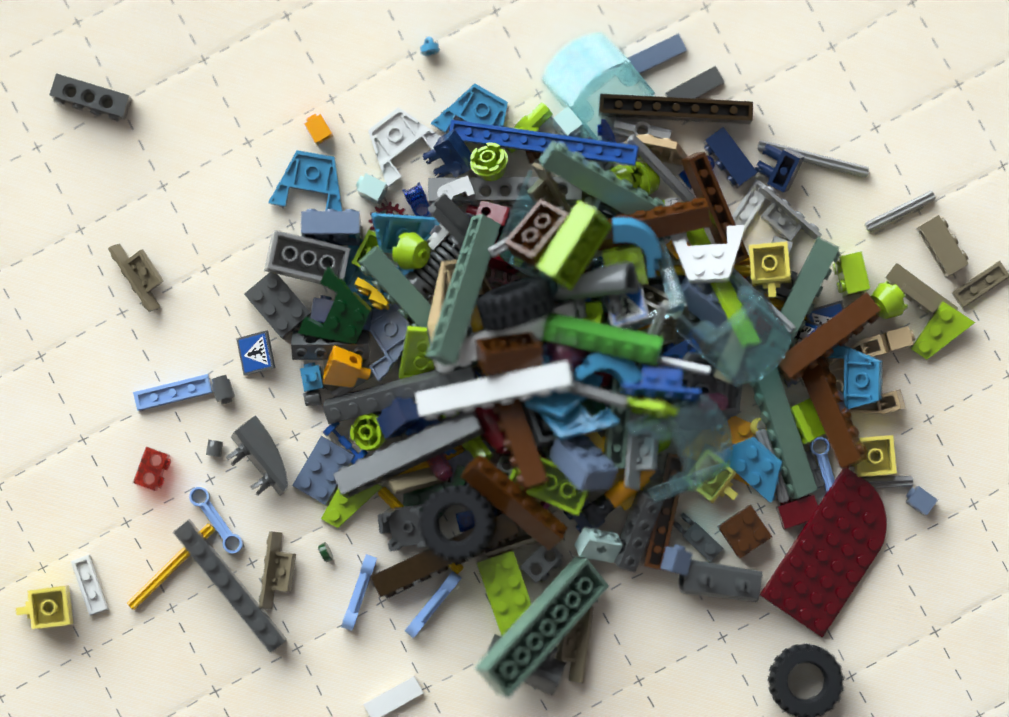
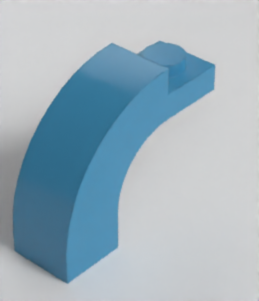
(639, 233)
(620, 368)

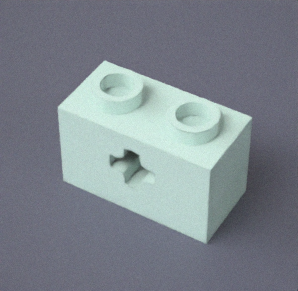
(568, 123)
(371, 188)
(598, 545)

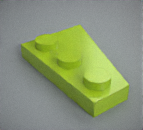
(940, 330)
(414, 354)
(651, 407)
(343, 508)

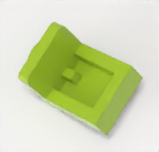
(594, 312)

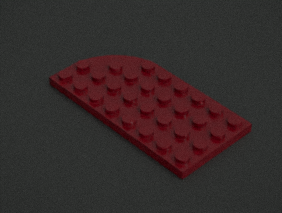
(830, 554)

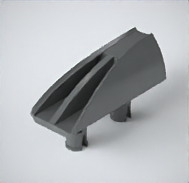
(605, 281)
(261, 450)
(721, 581)
(546, 674)

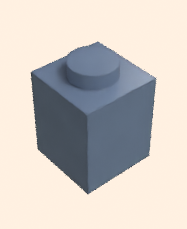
(920, 500)
(676, 559)

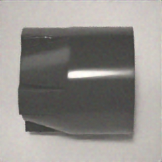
(312, 398)
(214, 448)

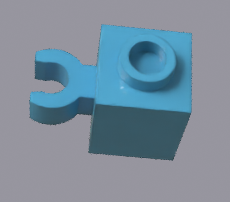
(311, 377)

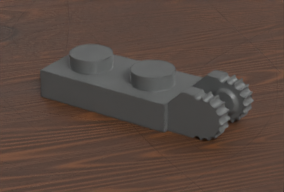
(699, 538)

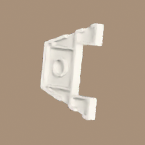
(395, 135)
(708, 262)

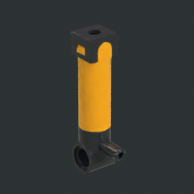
(600, 508)

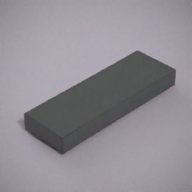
(698, 85)

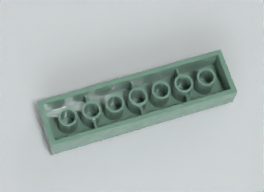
(541, 627)

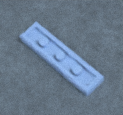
(172, 392)

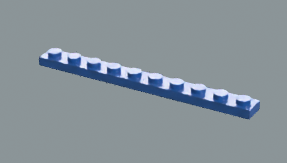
(539, 141)

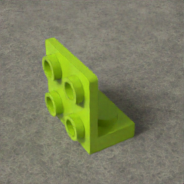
(807, 421)

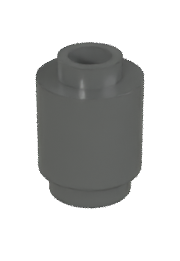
(222, 389)

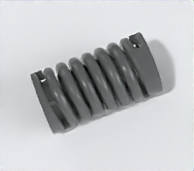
(422, 276)

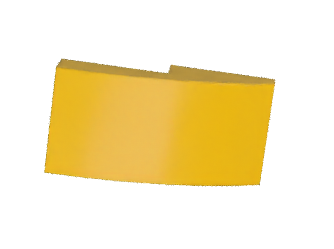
(376, 298)

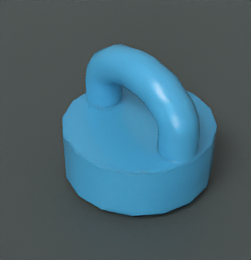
(429, 47)

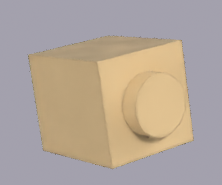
(899, 338)

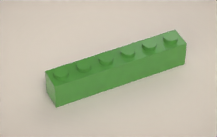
(602, 338)

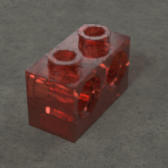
(146, 467)

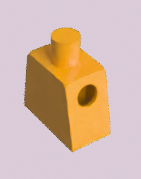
(344, 368)

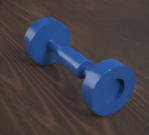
(344, 441)

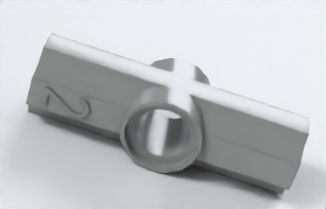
(628, 127)

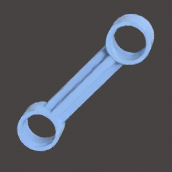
(824, 463)
(216, 520)
(359, 592)
(432, 605)

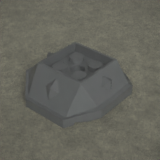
(709, 384)

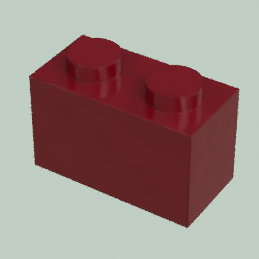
(796, 511)

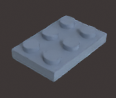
(317, 473)

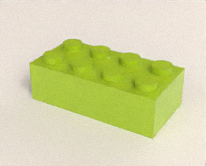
(574, 245)
(558, 490)
(504, 589)

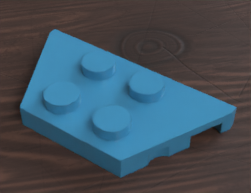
(391, 226)
(757, 466)

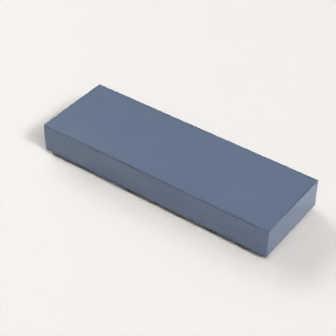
(658, 53)

